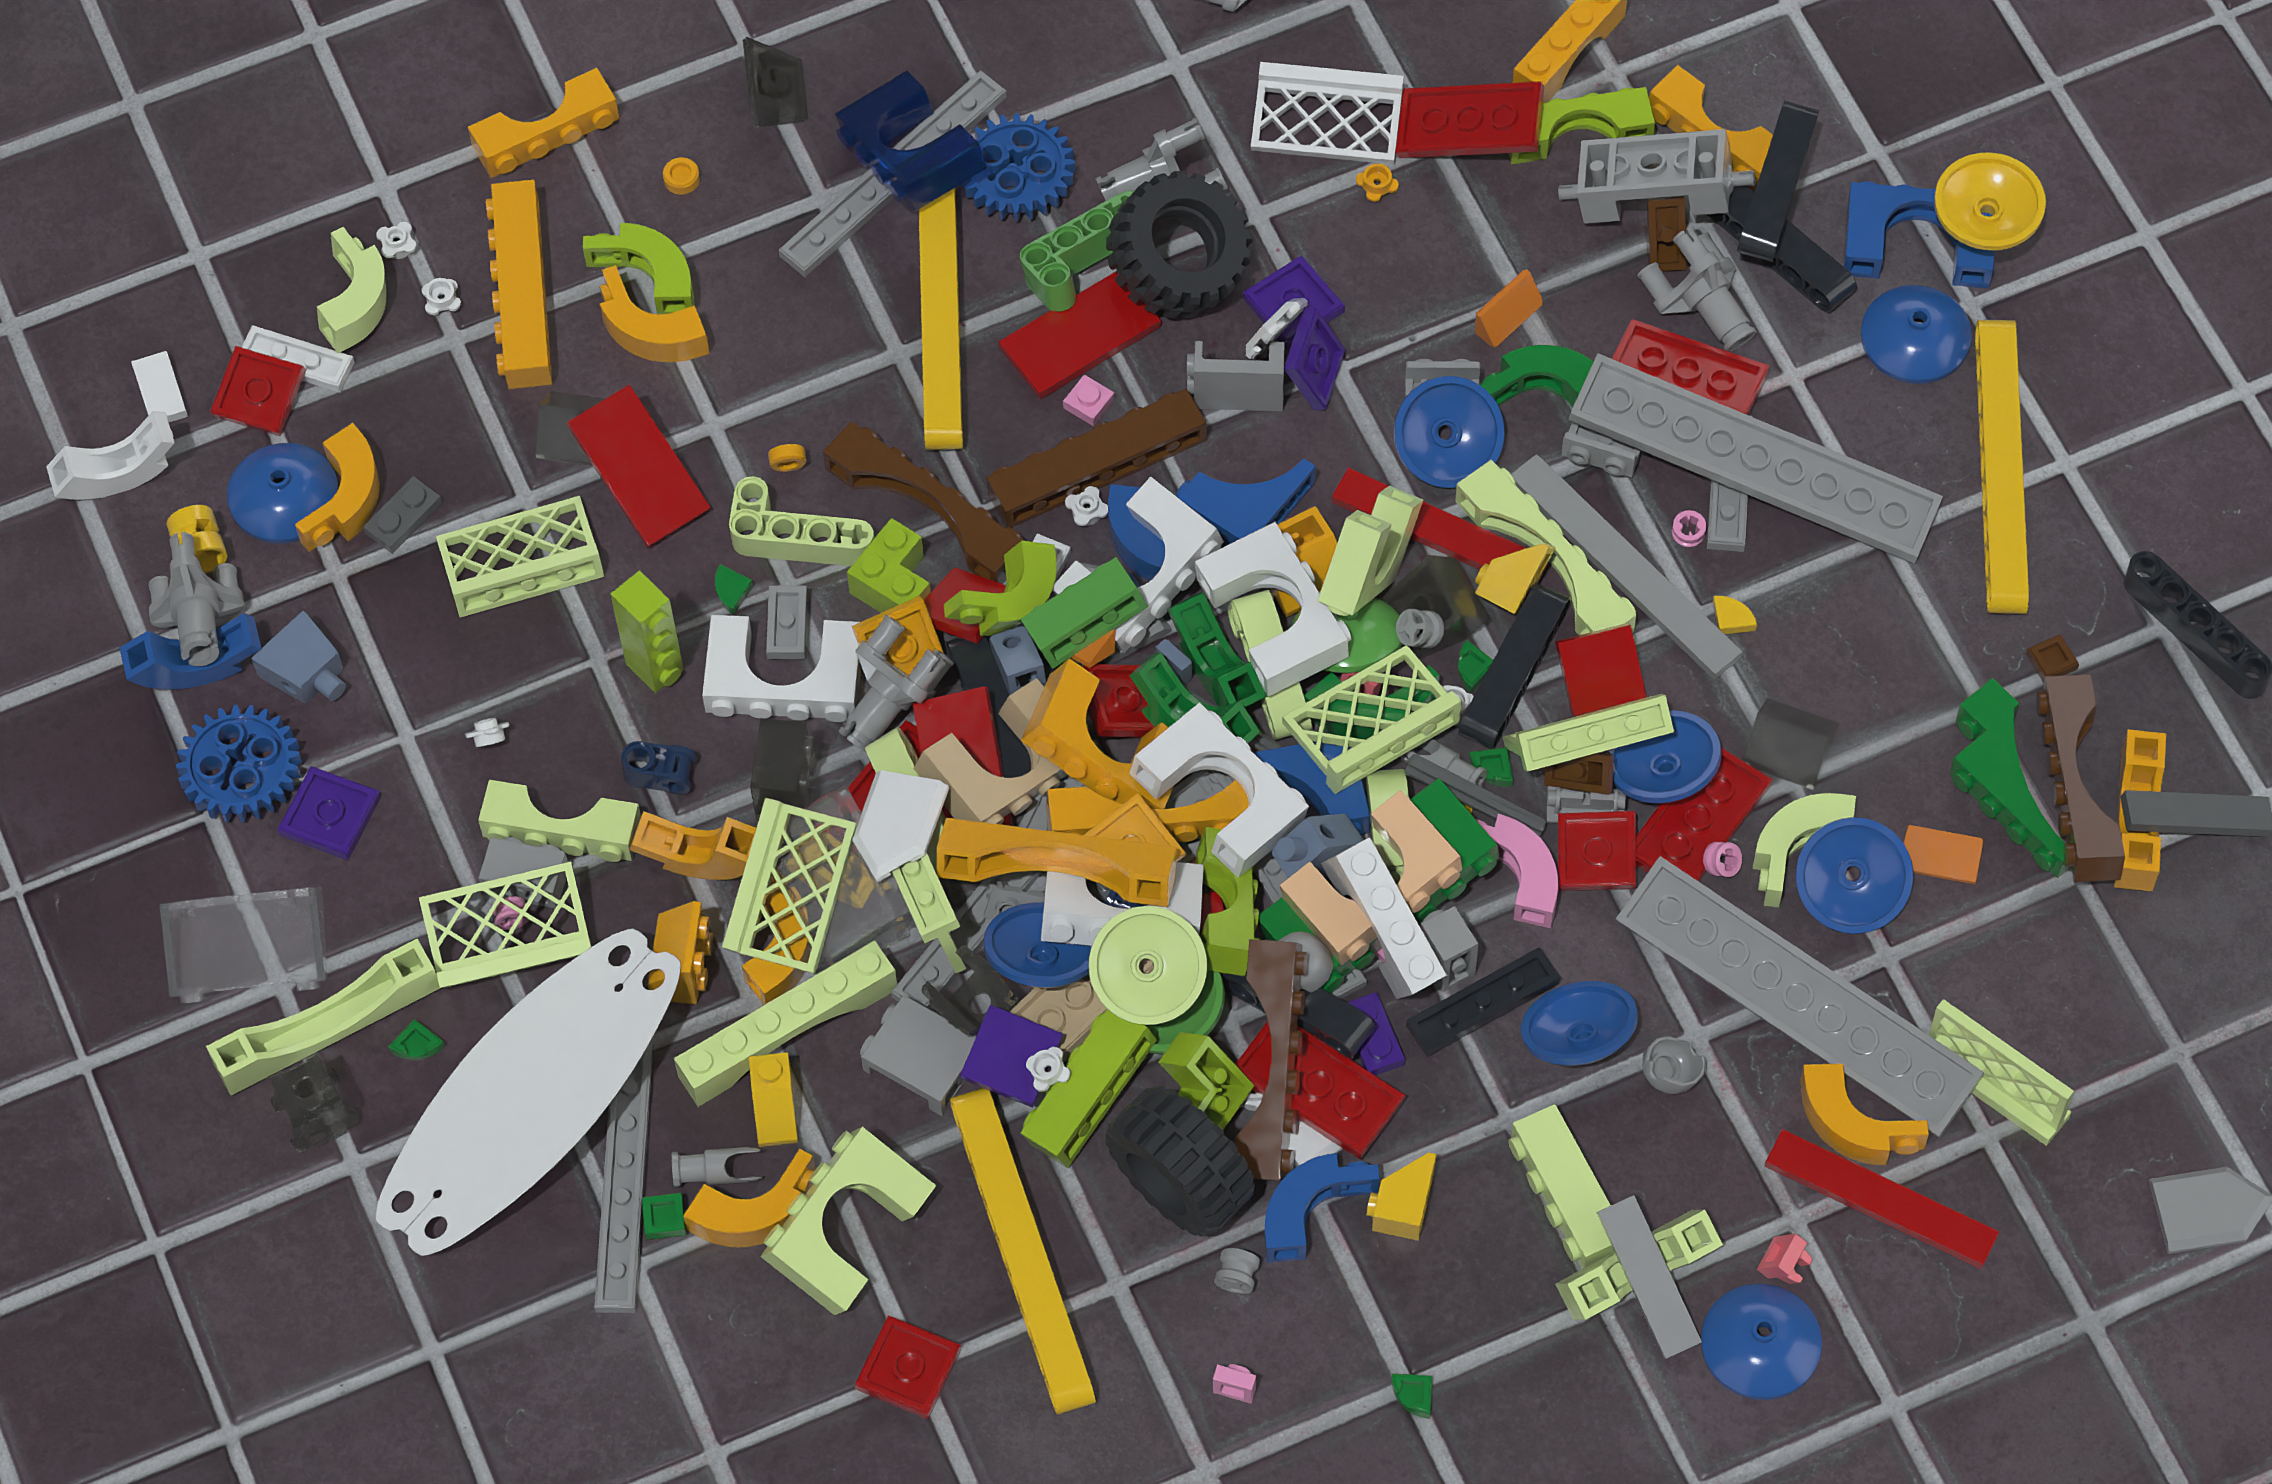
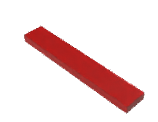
(1433, 526)
(1882, 1199)

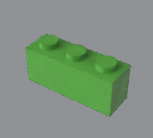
(1084, 612)

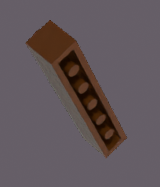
(1096, 457)

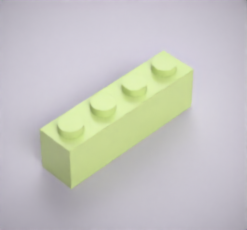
(1565, 1182)

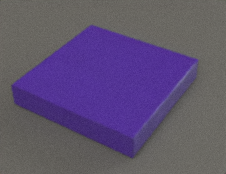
(1290, 282)
(1314, 358)
(329, 813)
(1001, 1055)

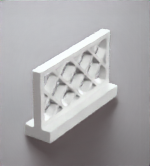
(1324, 84)

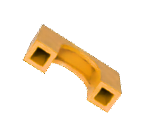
(1062, 737)

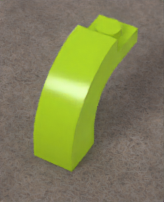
(652, 254)
(1029, 583)

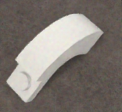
(115, 468)

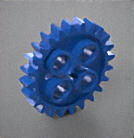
(1018, 167)
(209, 752)

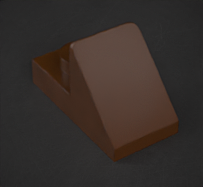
(1664, 222)
(1586, 773)

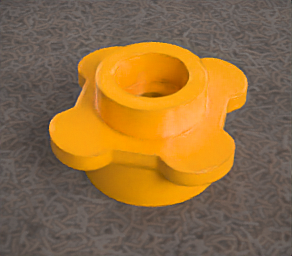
(1379, 173)

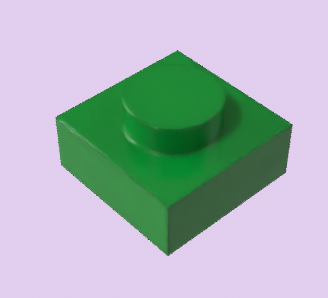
(663, 1216)

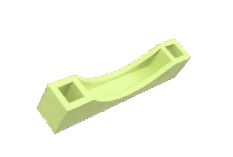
(1499, 505)
(841, 988)
(268, 1048)

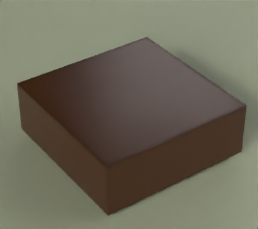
(2052, 658)

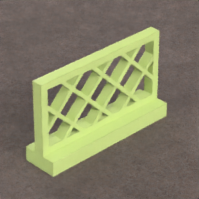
(526, 576)
(1591, 732)
(1395, 737)
(758, 877)
(929, 905)
(512, 958)
(2010, 1079)

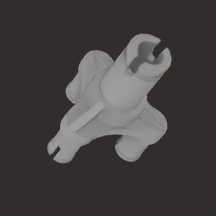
(1156, 160)
(1702, 289)
(194, 601)
(890, 686)

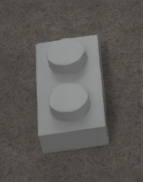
(786, 622)

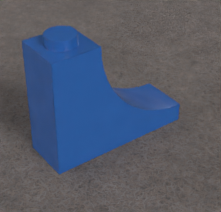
(1246, 508)
(1304, 775)

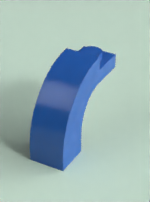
(1132, 541)
(159, 665)
(1302, 1192)

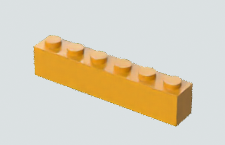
(520, 284)

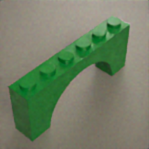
(1458, 828)

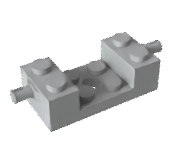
(1689, 165)

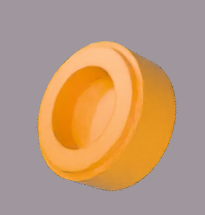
(681, 176)
(787, 457)

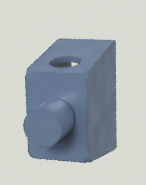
(1017, 656)
(301, 662)
(1315, 842)

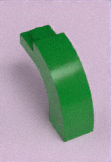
(1539, 368)
(1212, 658)
(1170, 700)
(1363, 709)

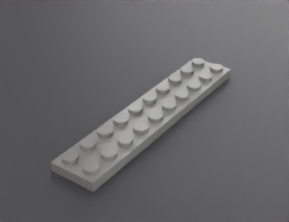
(1756, 458)
(1800, 996)

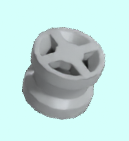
(1414, 620)
(1237, 1270)

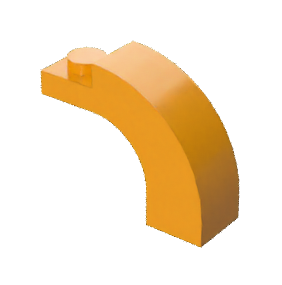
(648, 335)
(356, 495)
(695, 852)
(772, 979)
(1848, 1129)
(748, 1221)

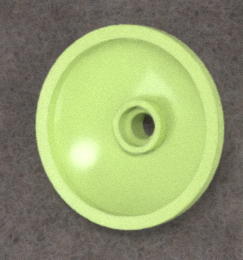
(1176, 958)

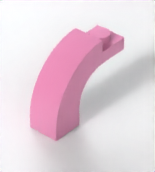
(1533, 867)

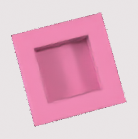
(1088, 400)
(1234, 1382)

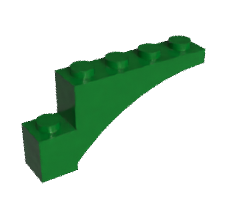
(1993, 774)

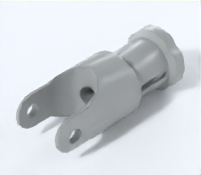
(1450, 761)
(708, 1167)

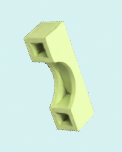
(602, 831)
(1604, 1280)

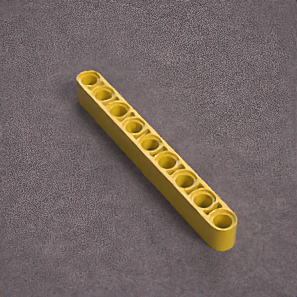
(940, 324)
(2001, 467)
(1022, 1251)

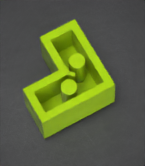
(885, 569)
(1206, 1076)

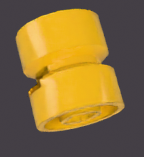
(201, 524)

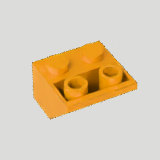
(1314, 545)
(687, 937)

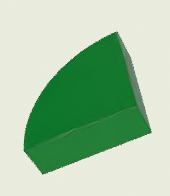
(731, 588)
(1472, 666)
(1496, 763)
(416, 1043)
(1413, 1393)

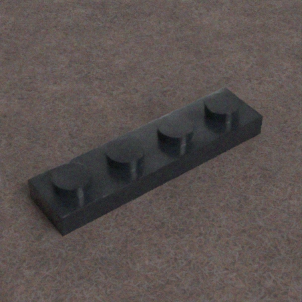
(1482, 1001)

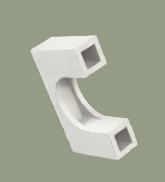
(1185, 539)
(1270, 561)
(733, 689)
(1203, 743)
(1077, 917)
(1408, 955)

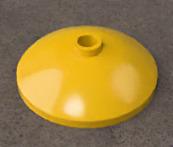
(1992, 186)

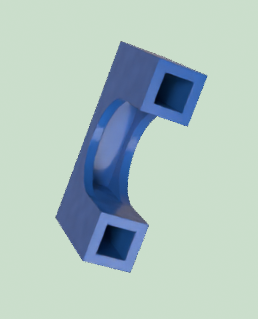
(1878, 208)

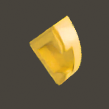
(1733, 615)

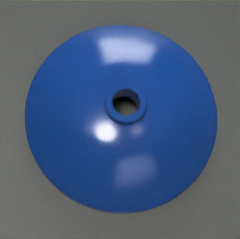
(1912, 349)
(1473, 424)
(270, 508)
(1669, 764)
(1858, 903)
(1017, 952)
(1579, 1023)
(1758, 1364)

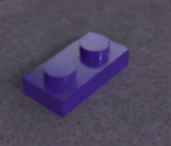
(1381, 1049)

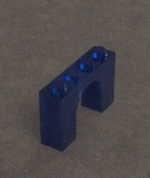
(916, 173)

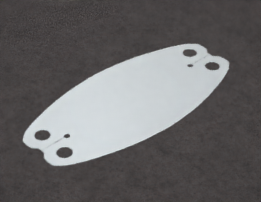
(528, 1091)

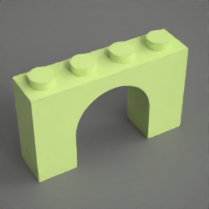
(1369, 552)
(800, 1245)

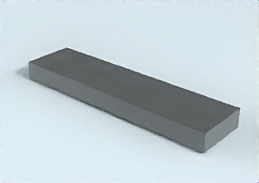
(2197, 813)

